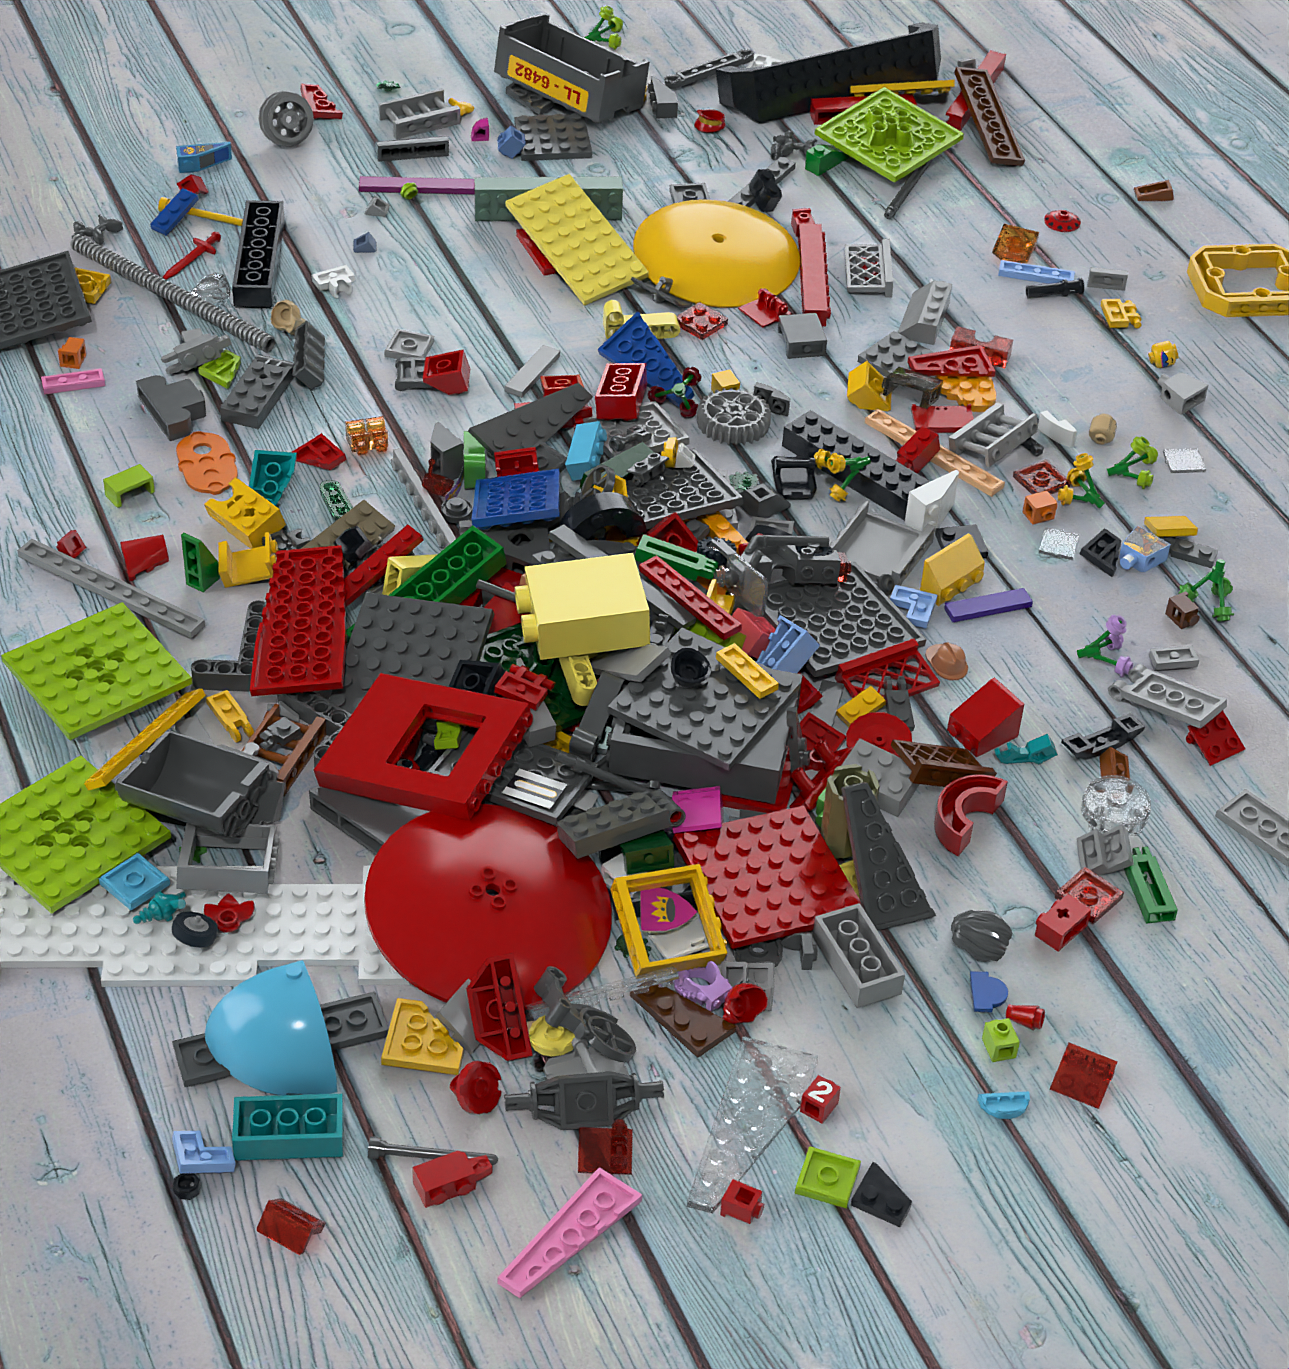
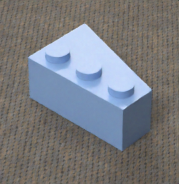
(788, 647)

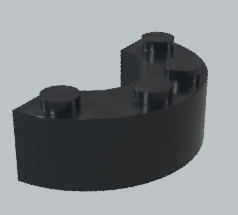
(601, 511)

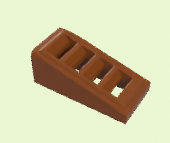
(1155, 191)

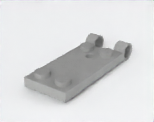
(1168, 696)

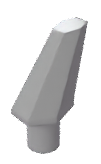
(286, 711)

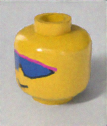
(1163, 354)

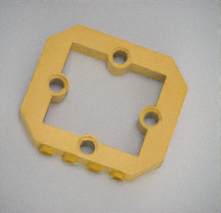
(1207, 279)

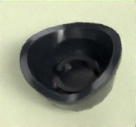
(689, 667)

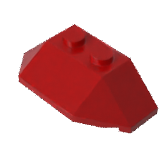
(499, 1009)

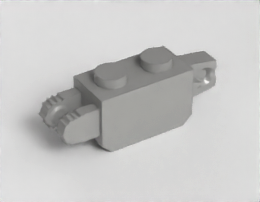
(196, 352)

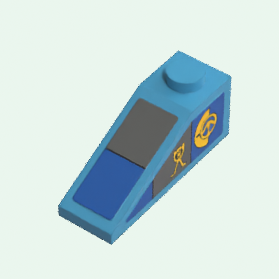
(202, 156)

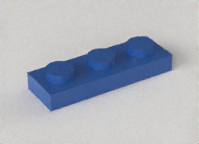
(174, 211)

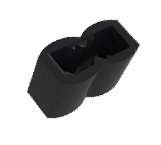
(765, 190)

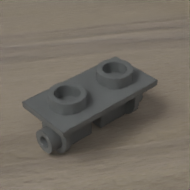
(648, 468)

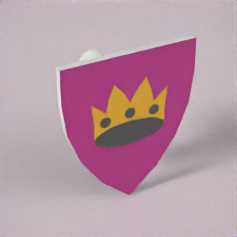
(663, 910)

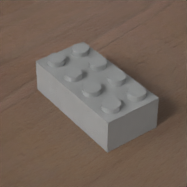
(858, 955)

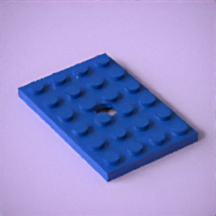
(516, 499)

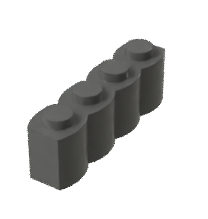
(309, 355)

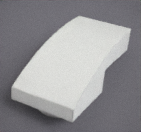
(1057, 430)

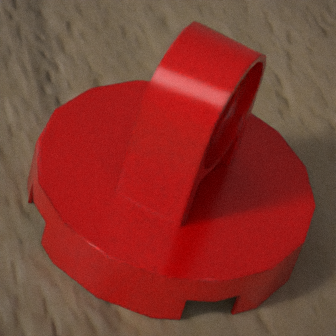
(477, 1087)

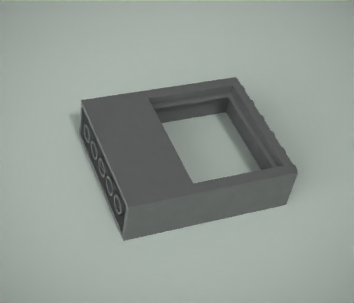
(751, 777)

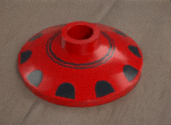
(1062, 221)

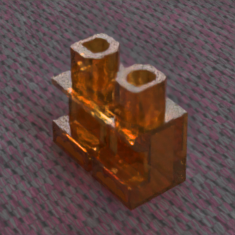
(362, 439)

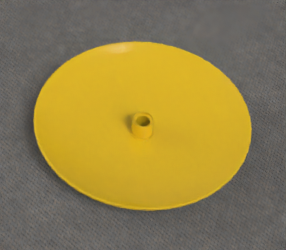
(716, 252)

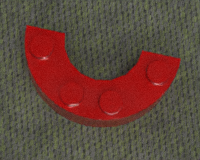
(961, 797)

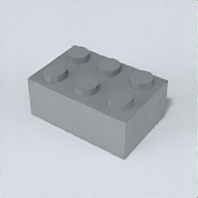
(890, 772)

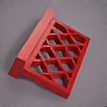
(882, 659)

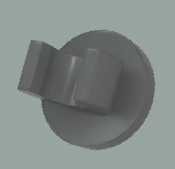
(885, 583)

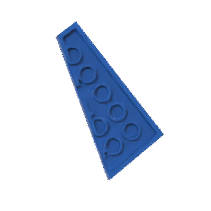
(637, 344)

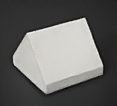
(684, 457)

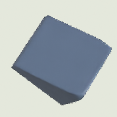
(365, 244)

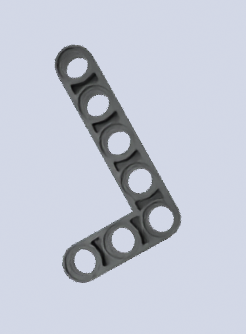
(231, 674)
(308, 707)

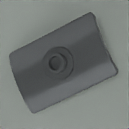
(661, 294)

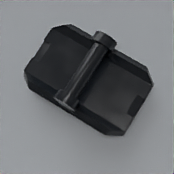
(794, 476)

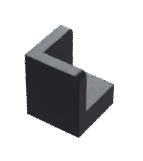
(353, 543)

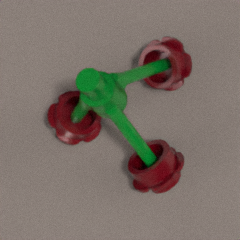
(687, 407)

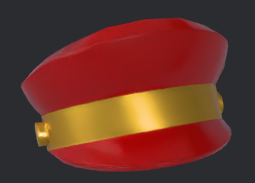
(710, 121)

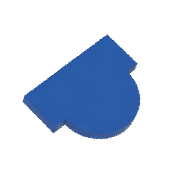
(987, 991)

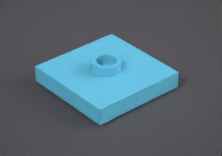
(134, 881)

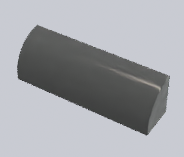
(412, 148)

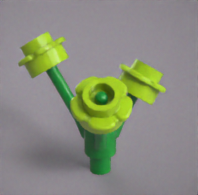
(615, 24)
(1147, 455)

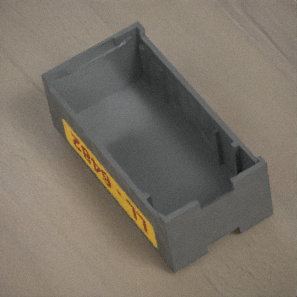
(569, 68)

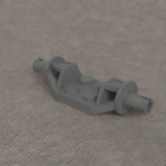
(584, 1098)

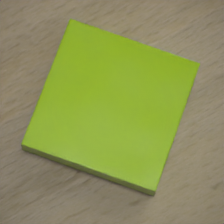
(827, 1177)

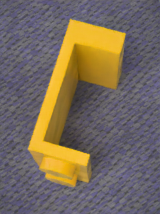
(248, 564)

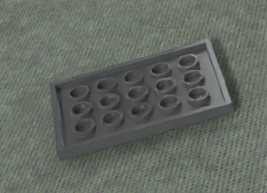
(534, 759)

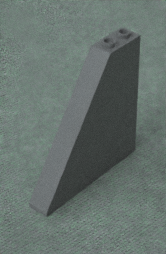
(361, 817)

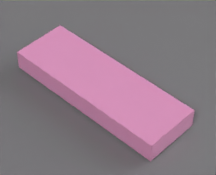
(73, 381)

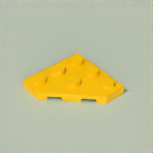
(420, 1041)

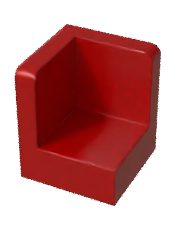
(193, 184)

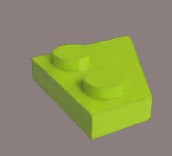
(222, 369)

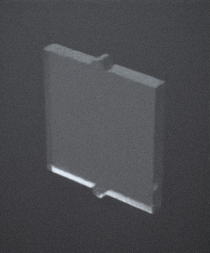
(1184, 460)
(1058, 543)

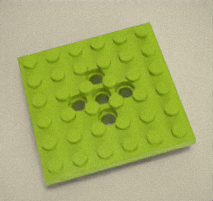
(889, 134)
(96, 670)
(66, 837)

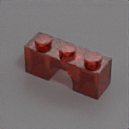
(997, 350)

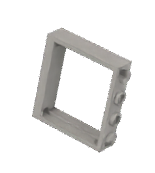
(228, 878)

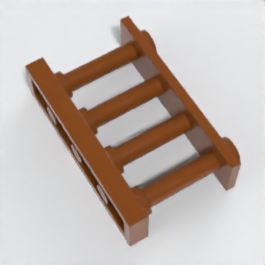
(303, 748)

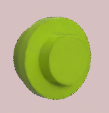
(409, 190)

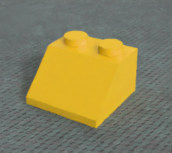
(866, 388)

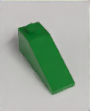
(823, 158)
(199, 564)

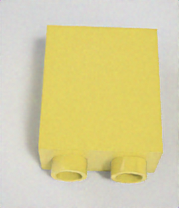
(584, 606)

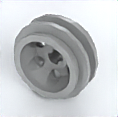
(303, 121)

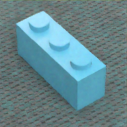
(585, 449)

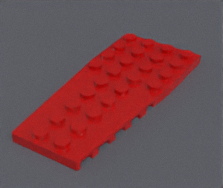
(303, 624)

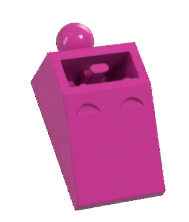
(702, 808)

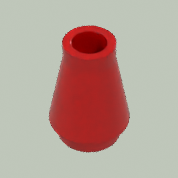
(1027, 1015)

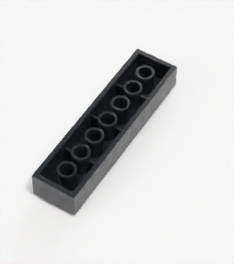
(258, 254)
(882, 481)

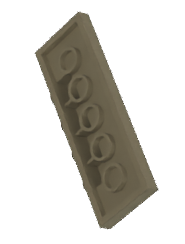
(363, 515)

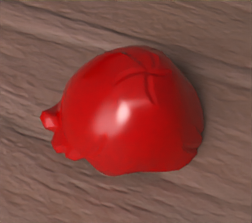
(744, 1003)

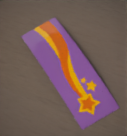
(457, 487)

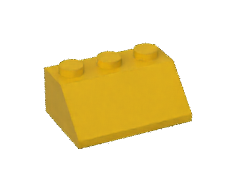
(952, 569)

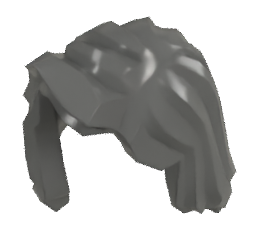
(981, 934)

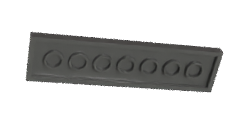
(347, 1024)

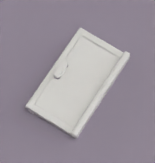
(682, 940)

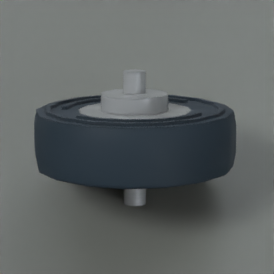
(194, 929)

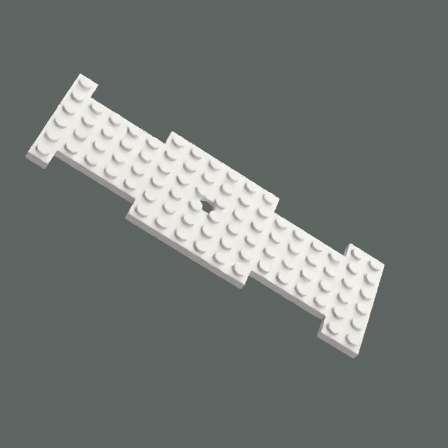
(288, 925)

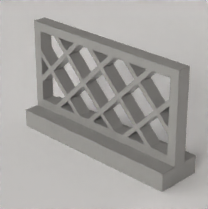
(883, 268)

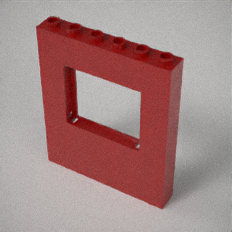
(385, 723)

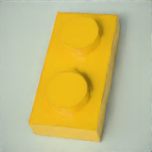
(863, 703)

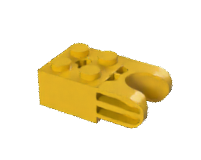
(246, 514)

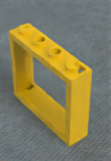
(705, 904)

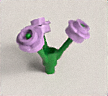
(1113, 640)

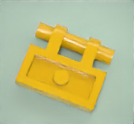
(1120, 314)

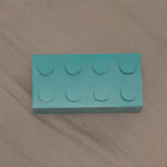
(288, 1126)

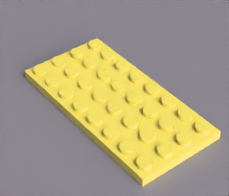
(576, 239)

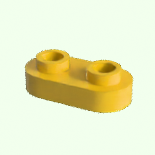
(670, 451)

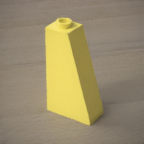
(402, 568)

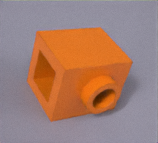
(1039, 507)

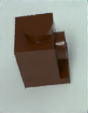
(1182, 610)

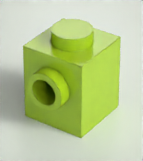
(1000, 1040)

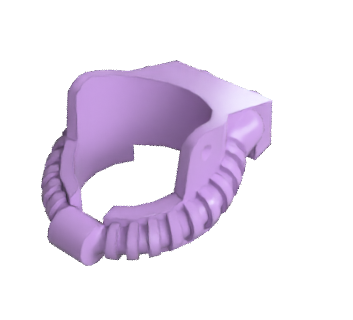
(710, 994)

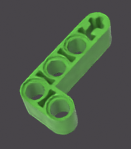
(473, 461)

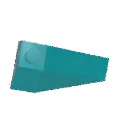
(272, 473)

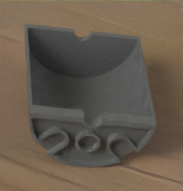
(196, 783)

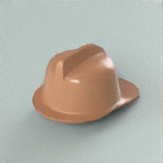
(947, 660)

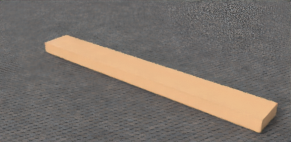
(944, 458)

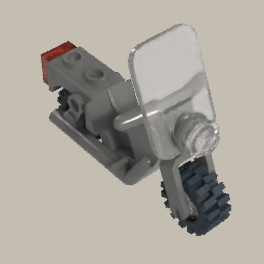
(747, 576)

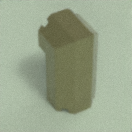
(834, 821)

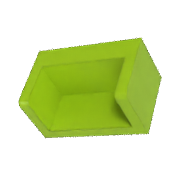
(127, 481)

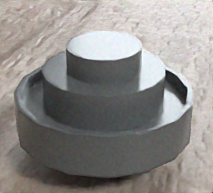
(456, 510)

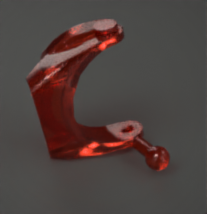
(436, 483)

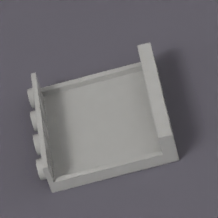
(882, 545)

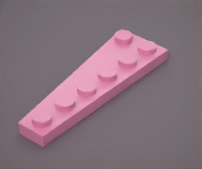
(581, 1220)

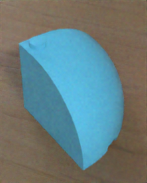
(274, 1034)

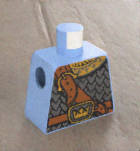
(1143, 550)

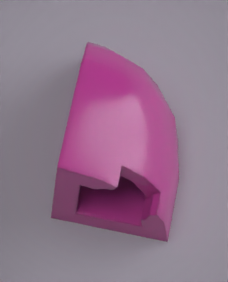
(480, 130)

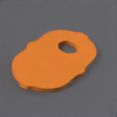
(206, 471)

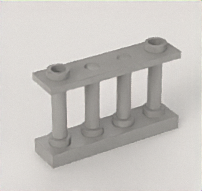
(423, 122)
(989, 422)

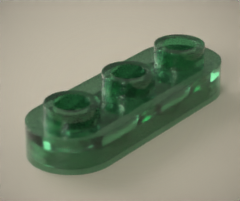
(335, 498)

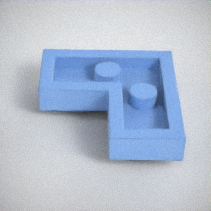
(918, 602)
(195, 1158)

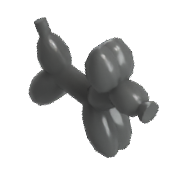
(790, 145)
(104, 224)

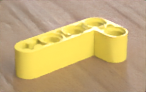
(661, 324)
(579, 677)

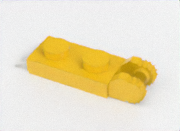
(229, 714)

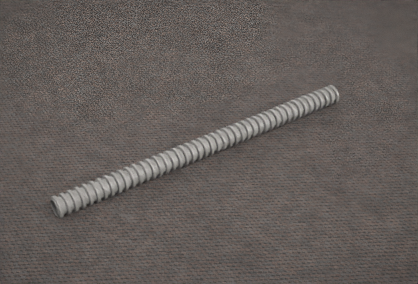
(173, 293)

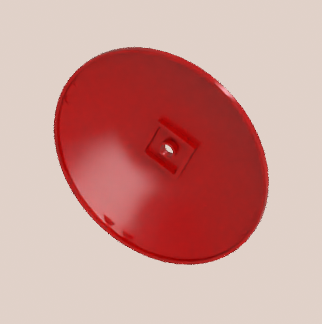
(440, 923)

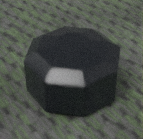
(186, 1186)

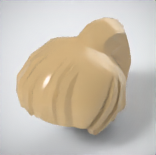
(286, 316)

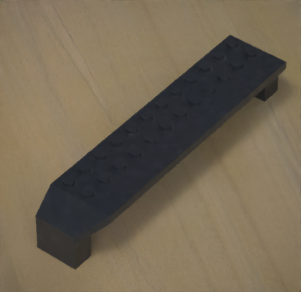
(789, 86)

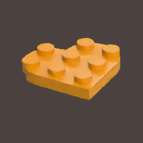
(969, 390)

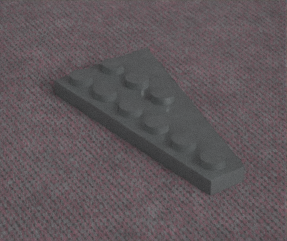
(531, 422)
(882, 870)

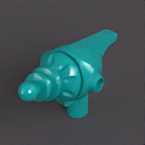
(161, 907)

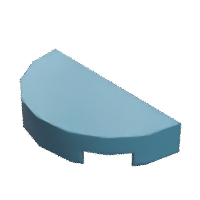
(1004, 1105)

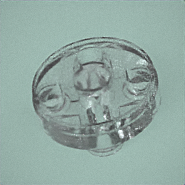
(1115, 802)

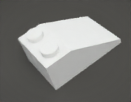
(931, 502)

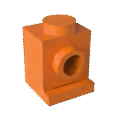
(72, 353)

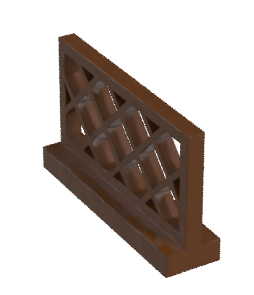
(938, 764)

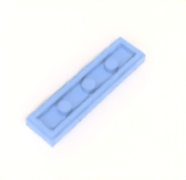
(1034, 272)

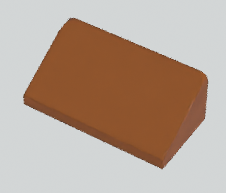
(1114, 763)

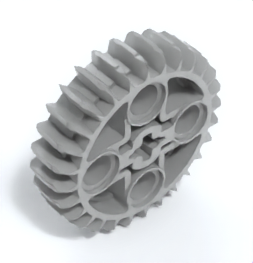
(733, 416)

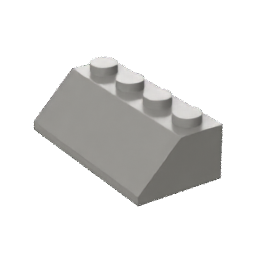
(926, 312)

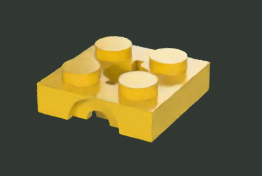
(92, 284)

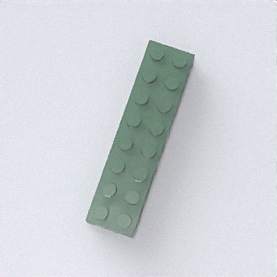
(492, 193)

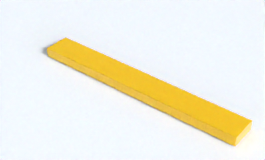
(144, 739)

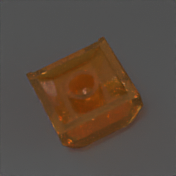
(1015, 244)

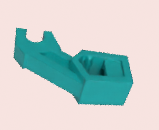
(1036, 751)

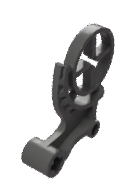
(595, 478)
(572, 1017)

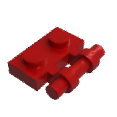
(520, 688)

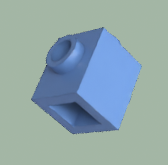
(511, 142)

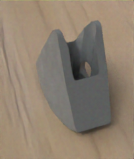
(521, 542)

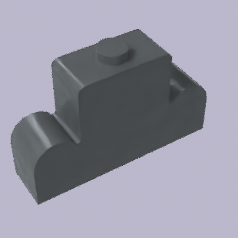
(172, 404)

